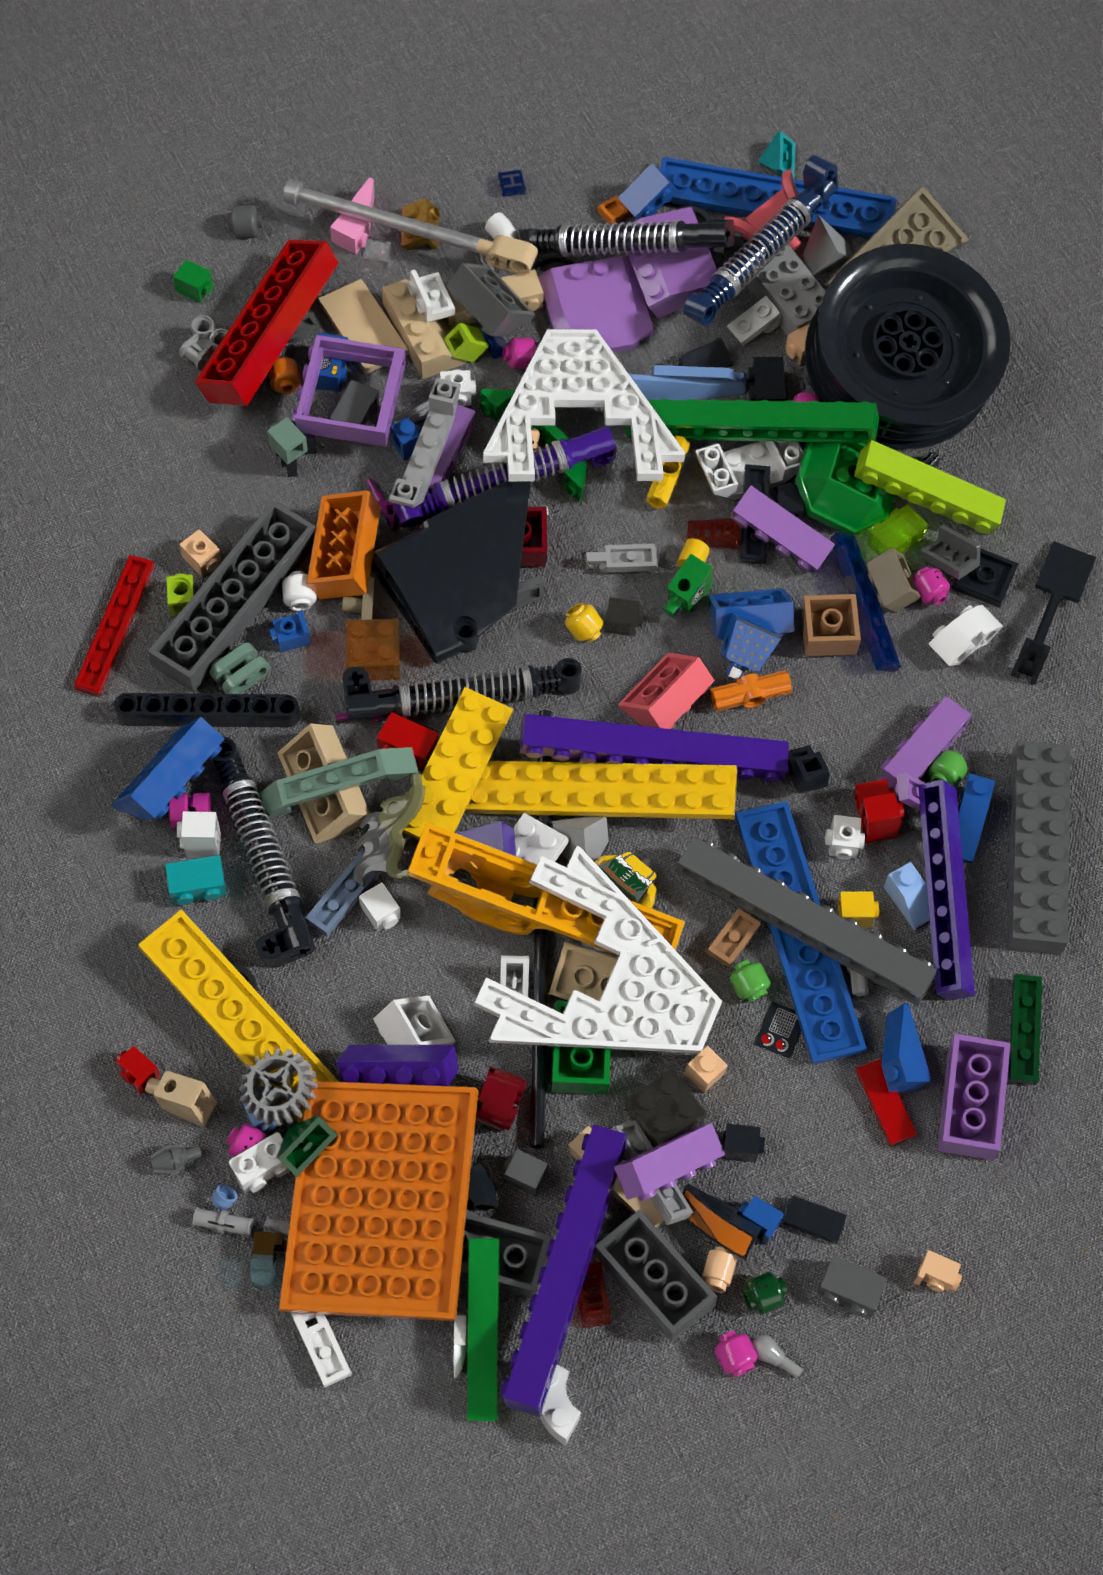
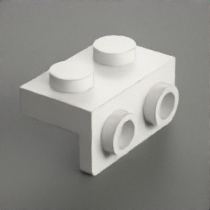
(430, 296)
(259, 1164)

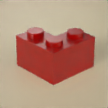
(878, 810)

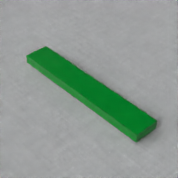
(483, 1329)

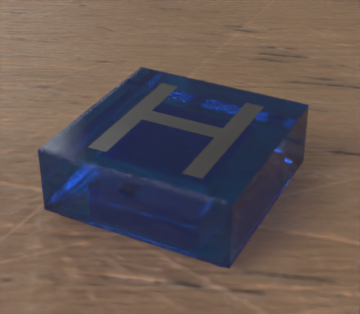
(511, 183)

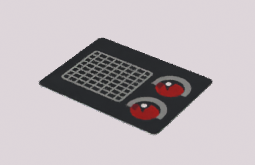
(779, 1030)

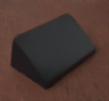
(709, 355)

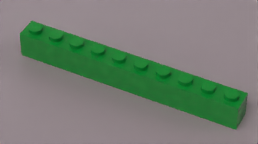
(768, 420)

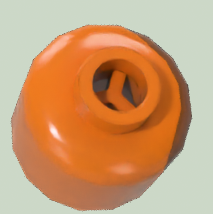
(285, 376)

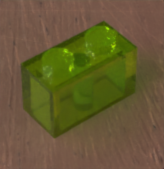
(899, 531)

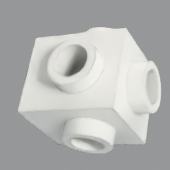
(468, 386)
(844, 837)

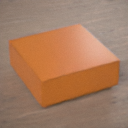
(613, 211)

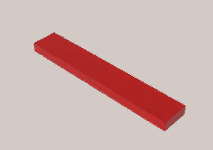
(114, 625)

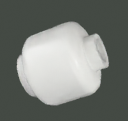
(297, 593)

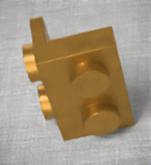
(423, 211)

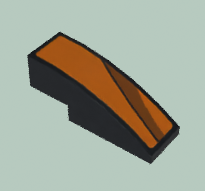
(721, 1222)

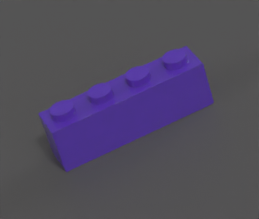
(399, 1064)

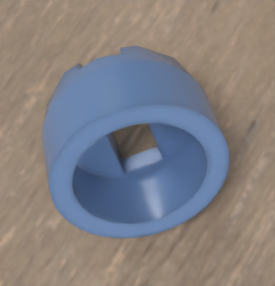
(223, 1197)

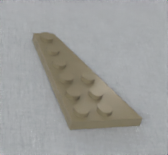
(915, 222)

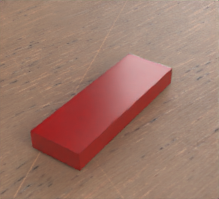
(885, 1104)

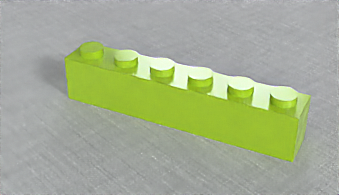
(930, 487)

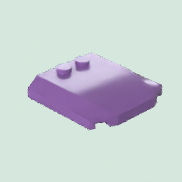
(598, 297)

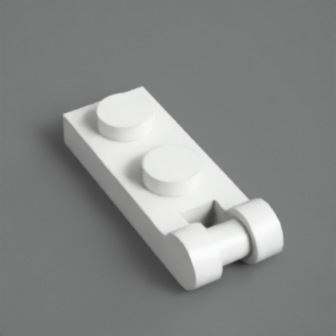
(322, 1348)

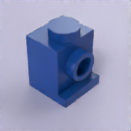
(404, 437)
(290, 632)
(762, 1215)

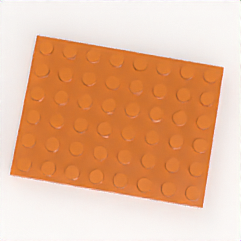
(383, 1203)

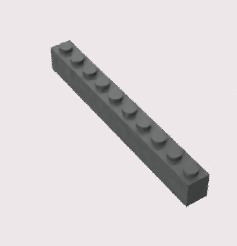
(807, 921)

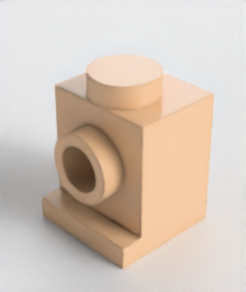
(938, 1272)

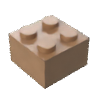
(830, 625)

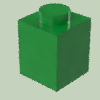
(193, 281)

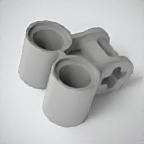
(202, 344)

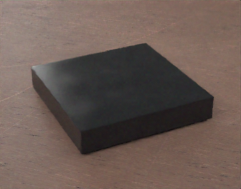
(989, 580)

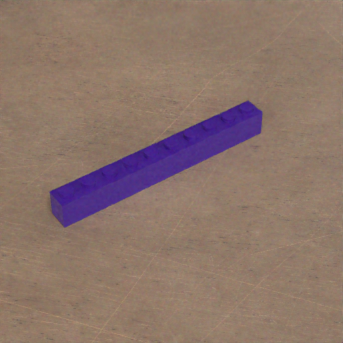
(650, 745)
(565, 1272)

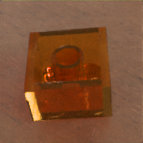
(374, 647)

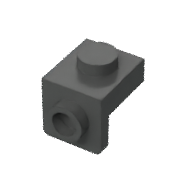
(719, 252)

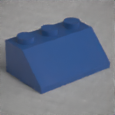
(765, 607)

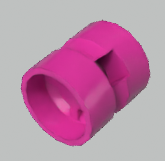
(184, 802)

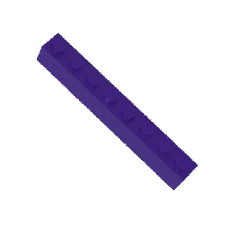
(946, 890)

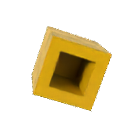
(858, 907)

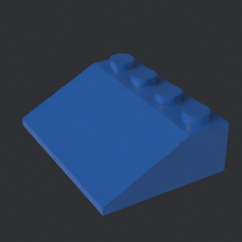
(170, 770)

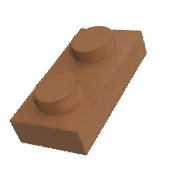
(733, 938)

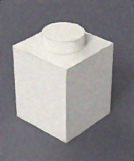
(380, 907)

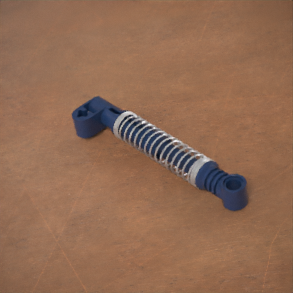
(820, 184)

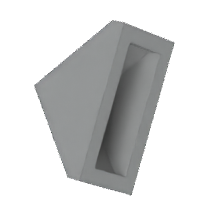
(825, 249)
(586, 832)

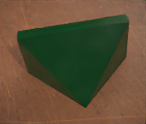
(304, 1143)

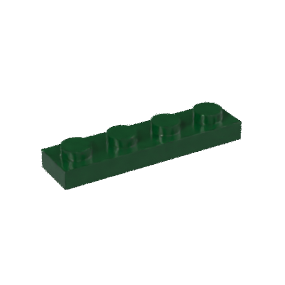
(1025, 1029)

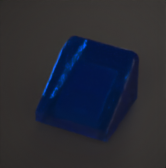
(495, 345)

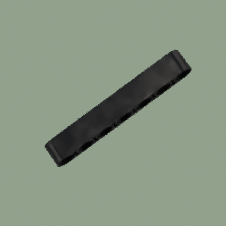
(197, 703)

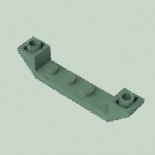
(336, 777)

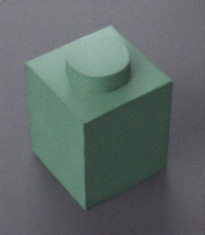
(287, 440)

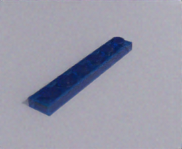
(868, 607)

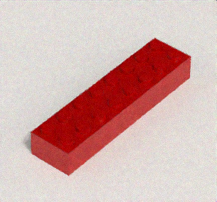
(266, 322)

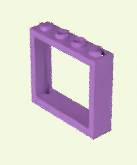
(356, 352)

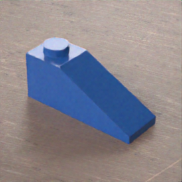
(972, 813)
(903, 1055)

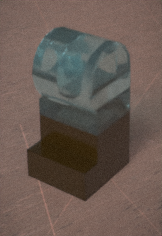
(263, 1259)

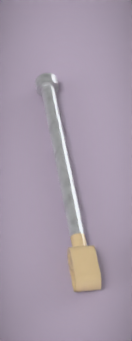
(502, 253)

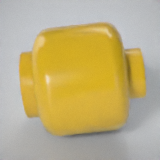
(584, 622)

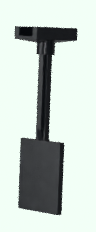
(1063, 577)

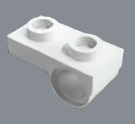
(758, 318)

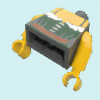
(631, 876)

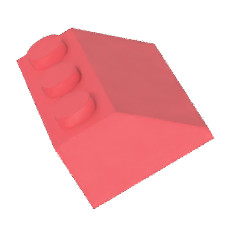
(667, 691)

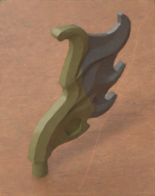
(384, 838)

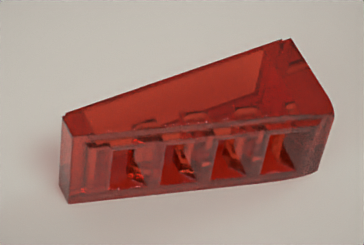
(723, 525)
(594, 1313)

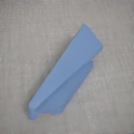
(689, 382)

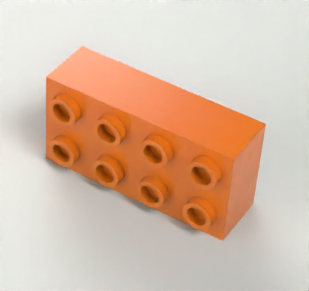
(343, 545)

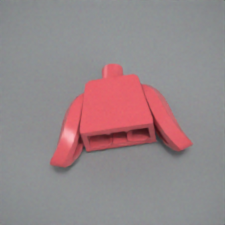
(767, 210)

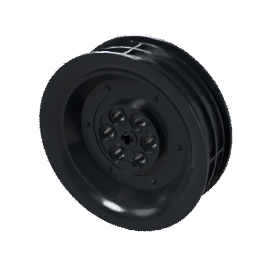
(946, 305)

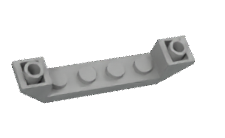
(429, 446)

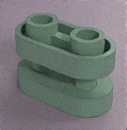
(239, 669)

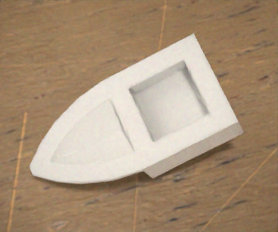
(460, 1342)

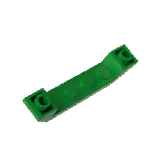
(494, 403)

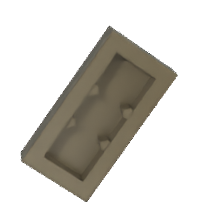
(361, 605)

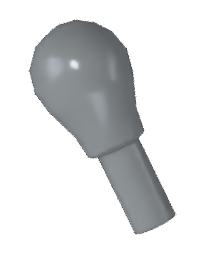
(769, 1352)

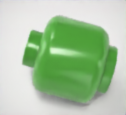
(949, 767)
(749, 980)

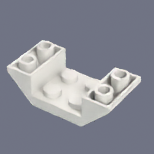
(726, 468)

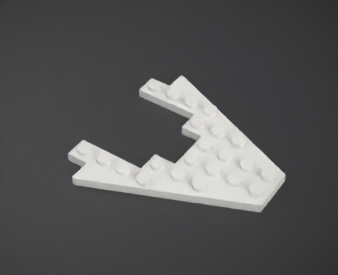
(579, 371)
(648, 1000)

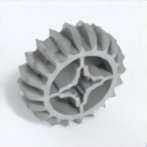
(289, 1066)

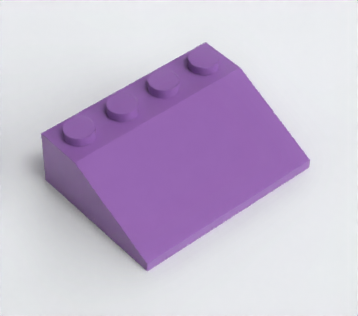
(671, 277)

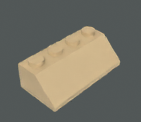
(421, 337)
(334, 813)

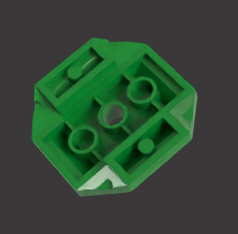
(833, 492)

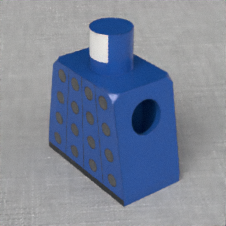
(747, 645)

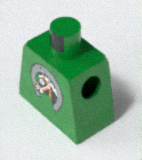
(688, 586)

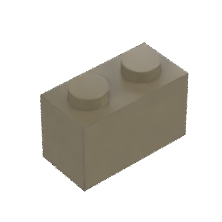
(893, 580)

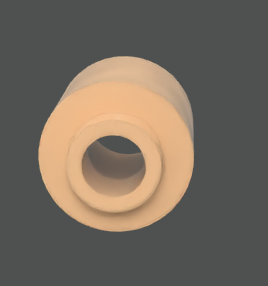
(719, 1269)

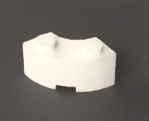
(965, 634)
(558, 1413)

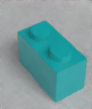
(196, 880)

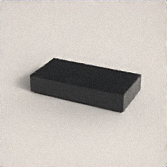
(814, 1219)

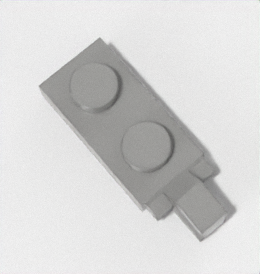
(623, 558)

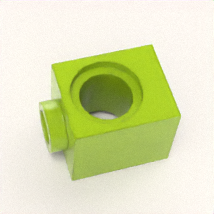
(177, 584)

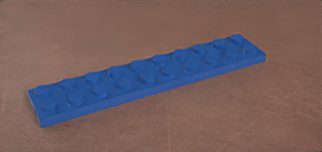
(745, 191)
(811, 977)

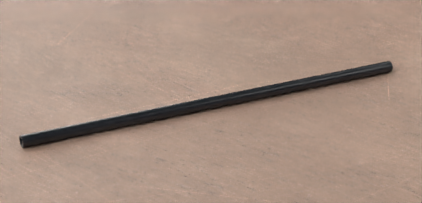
(538, 1084)

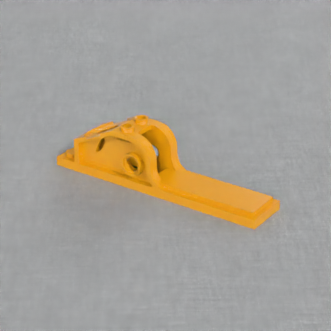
(497, 879)

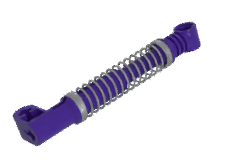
(559, 457)

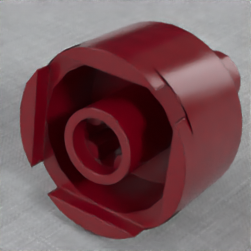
(497, 1099)

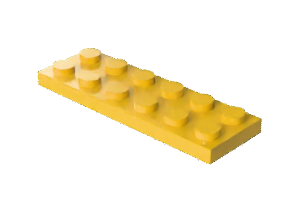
(459, 761)

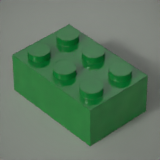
(580, 1068)

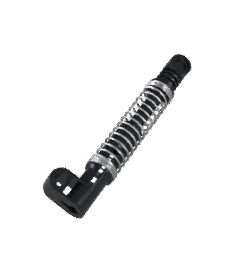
(672, 236)
(405, 699)
(240, 790)

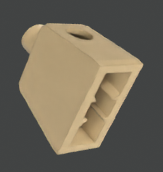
(183, 1097)

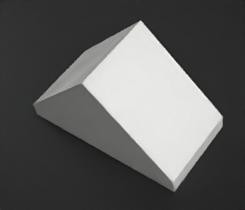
(515, 973)

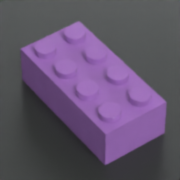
(974, 1097)

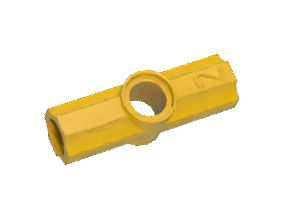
(661, 491)

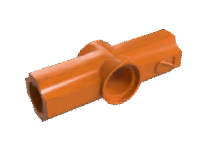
(751, 690)

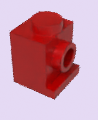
(136, 1068)

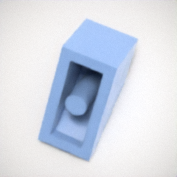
(909, 894)

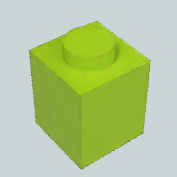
(466, 342)

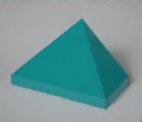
(780, 154)

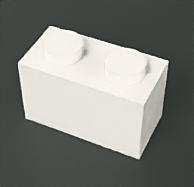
(199, 834)

